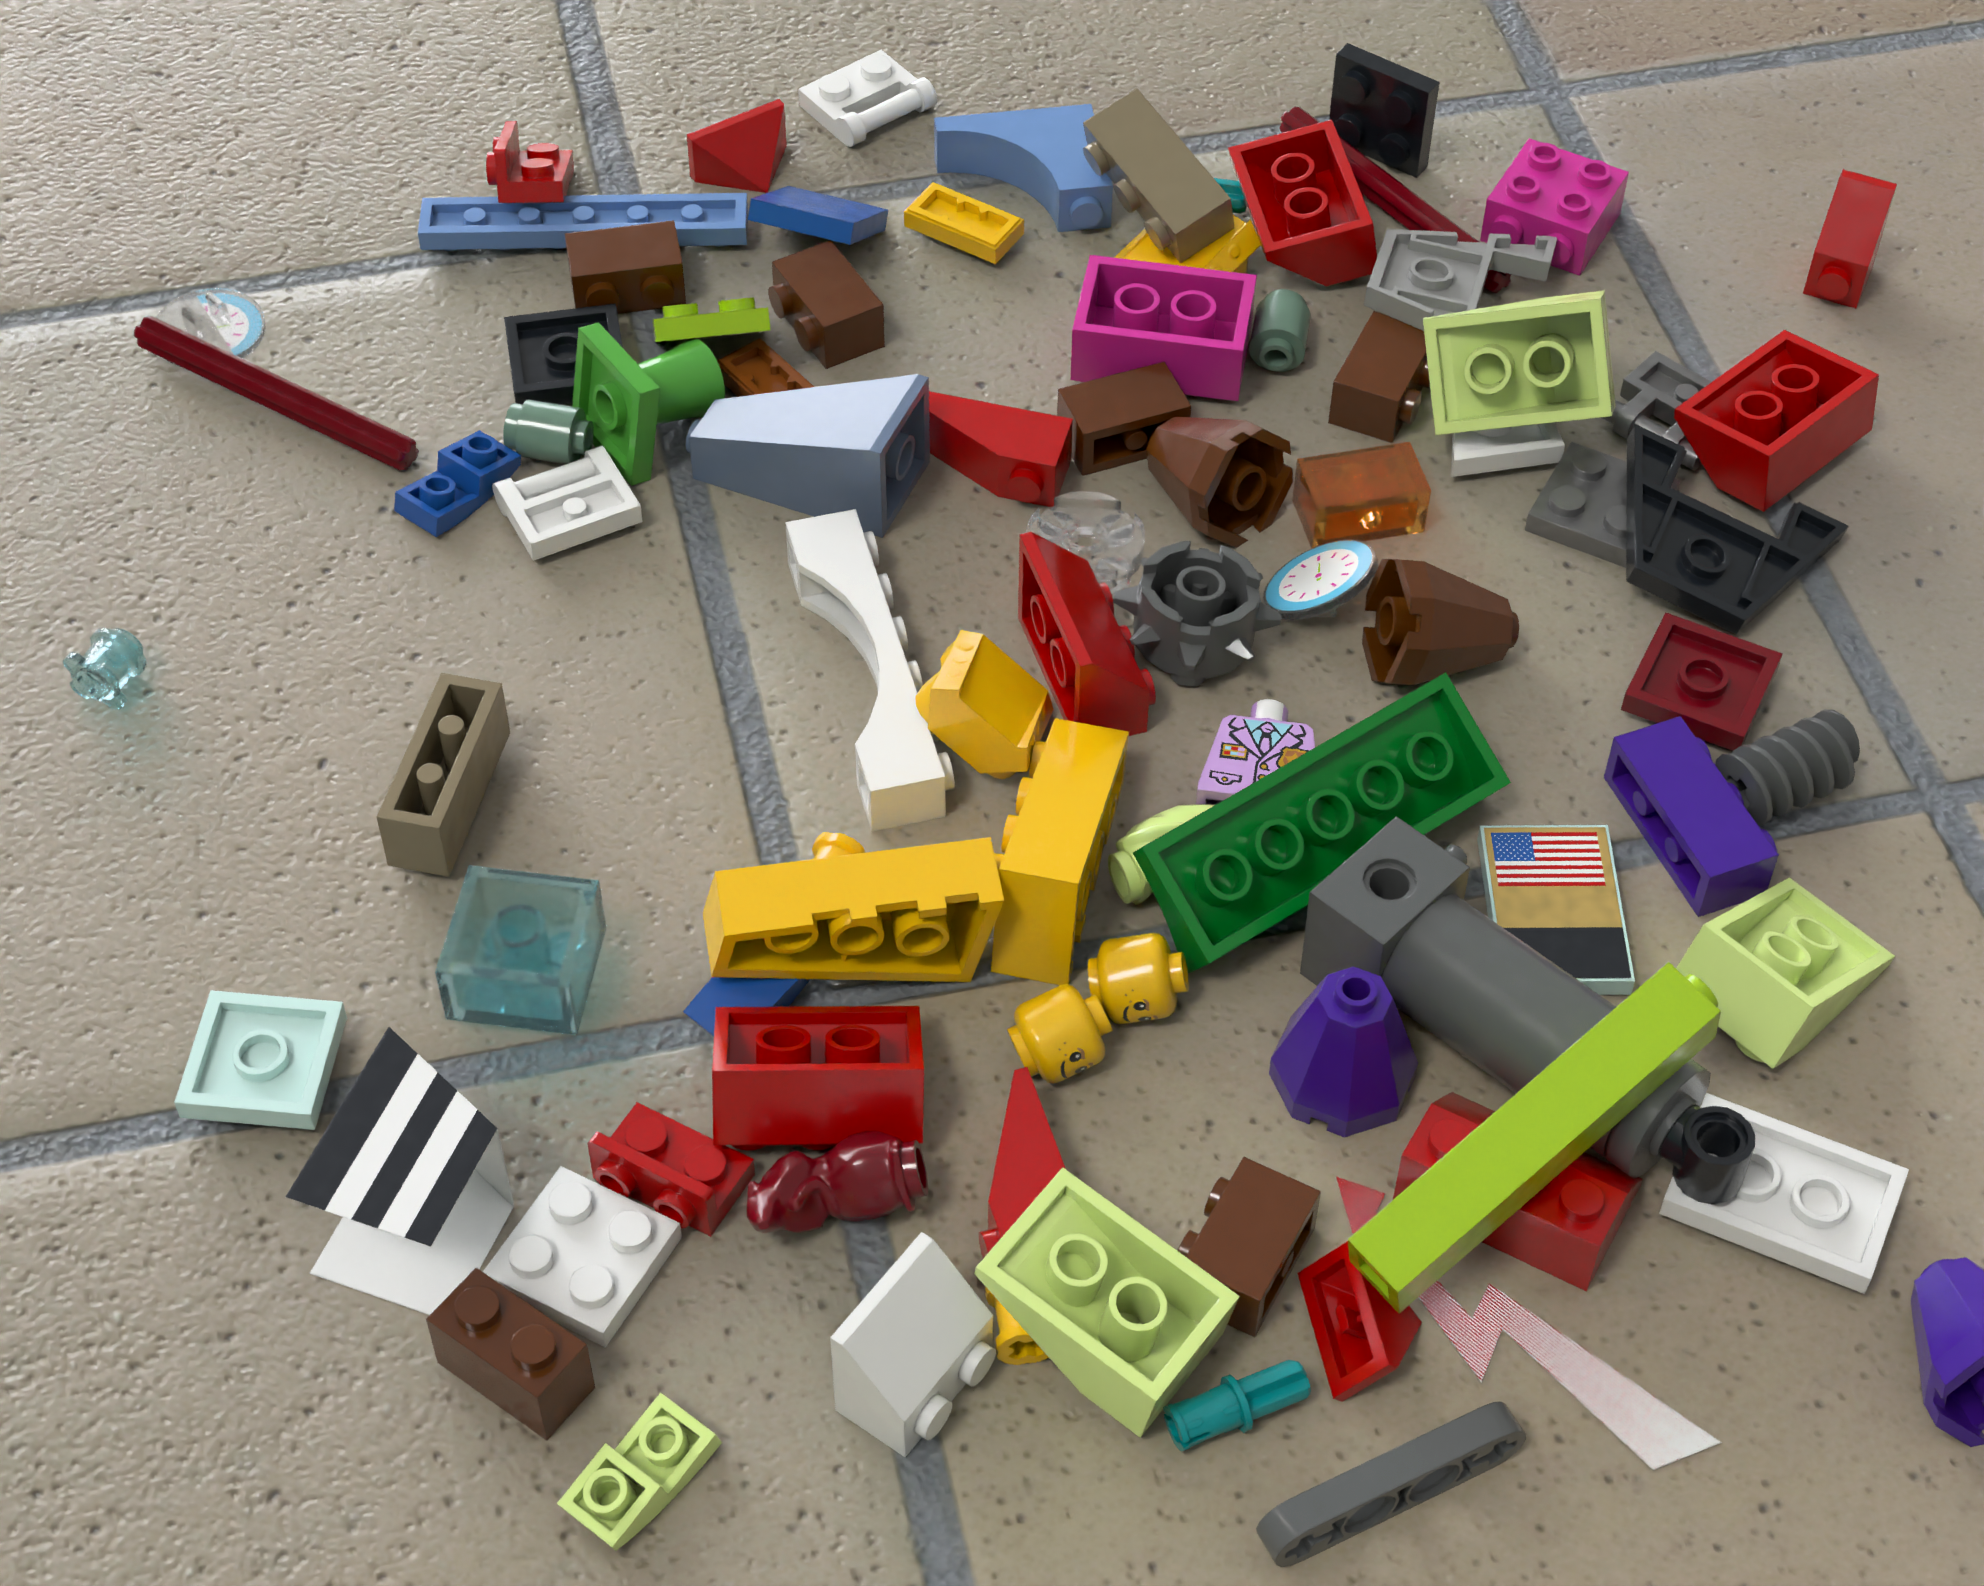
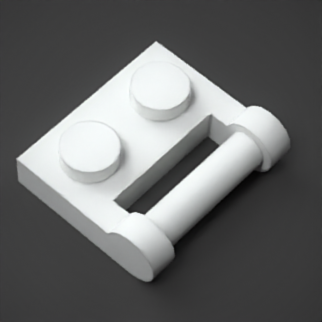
(865, 97)
(568, 504)

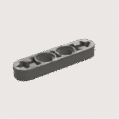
(1390, 1484)

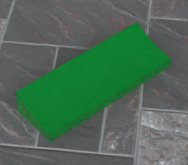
(1287, 832)

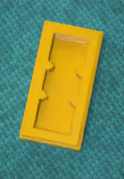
(964, 222)

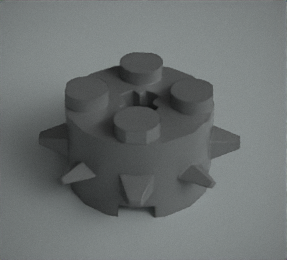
(1196, 611)

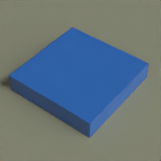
(818, 215)

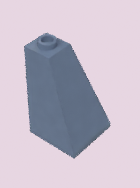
(820, 447)

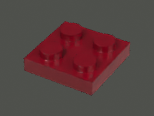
(1703, 678)

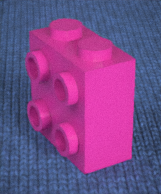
(1558, 197)

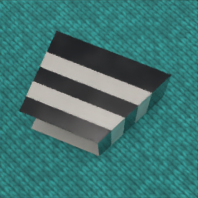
(412, 1180)

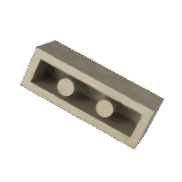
(1157, 176)
(444, 775)

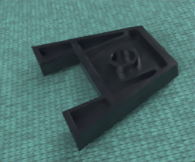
(1703, 555)

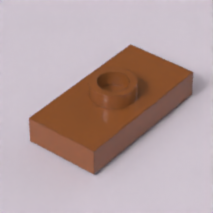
(759, 371)

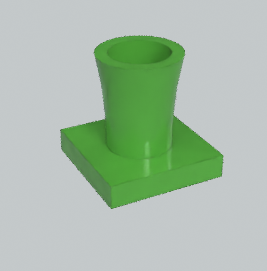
(632, 398)

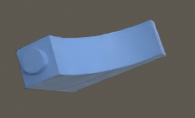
(1034, 152)

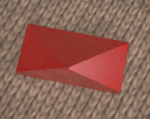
(740, 149)
(1353, 1324)

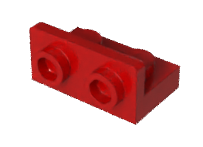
(529, 175)
(670, 1168)

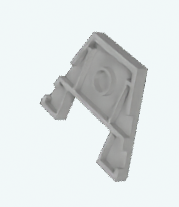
(1435, 275)

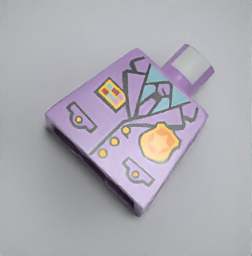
(1251, 750)

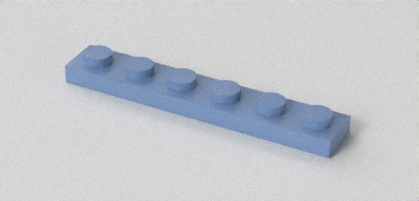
(486, 224)

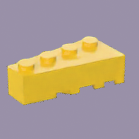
(1056, 849)
(857, 915)

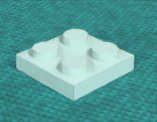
(261, 1060)

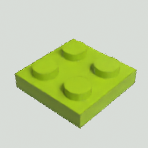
(734, 317)

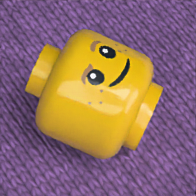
(1137, 978)
(1059, 1033)

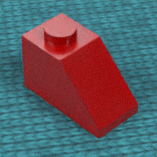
(1849, 238)

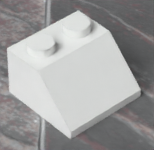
(911, 1348)

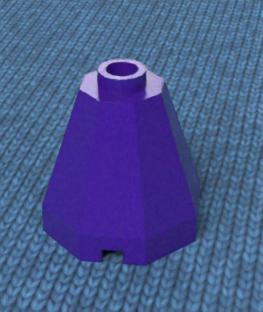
(1345, 1055)
(1950, 1346)

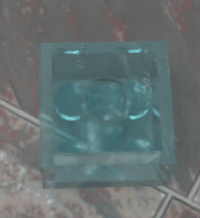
(521, 950)

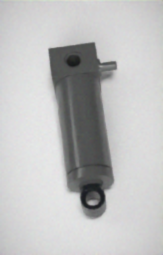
(1501, 1002)

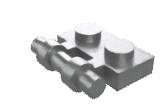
(1657, 390)

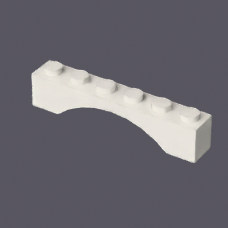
(896, 755)

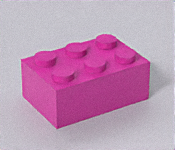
(1160, 313)

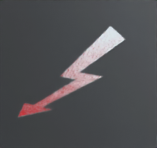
(1630, 1412)

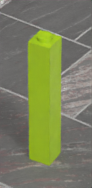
(1534, 1136)

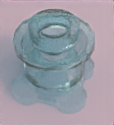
(106, 666)

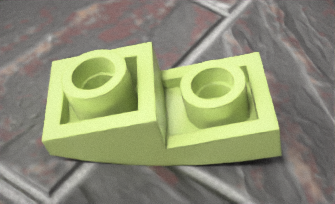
(643, 1474)

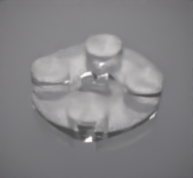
(1115, 535)

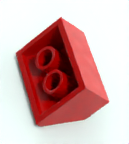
(1307, 204)
(1778, 418)
(1079, 640)
(816, 1074)
(1559, 1228)

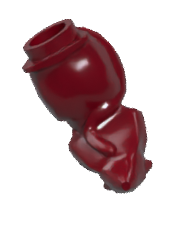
(854, 1181)

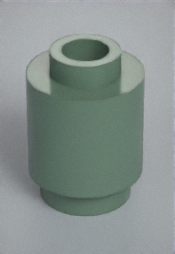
(1280, 331)
(548, 431)

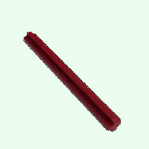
(1394, 196)
(277, 393)

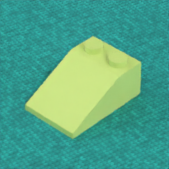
(1520, 364)
(1782, 969)
(1106, 1300)

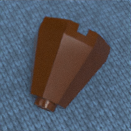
(1221, 473)
(1432, 624)

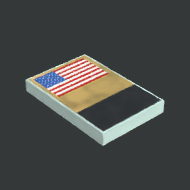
(1560, 898)

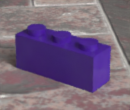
(1690, 816)

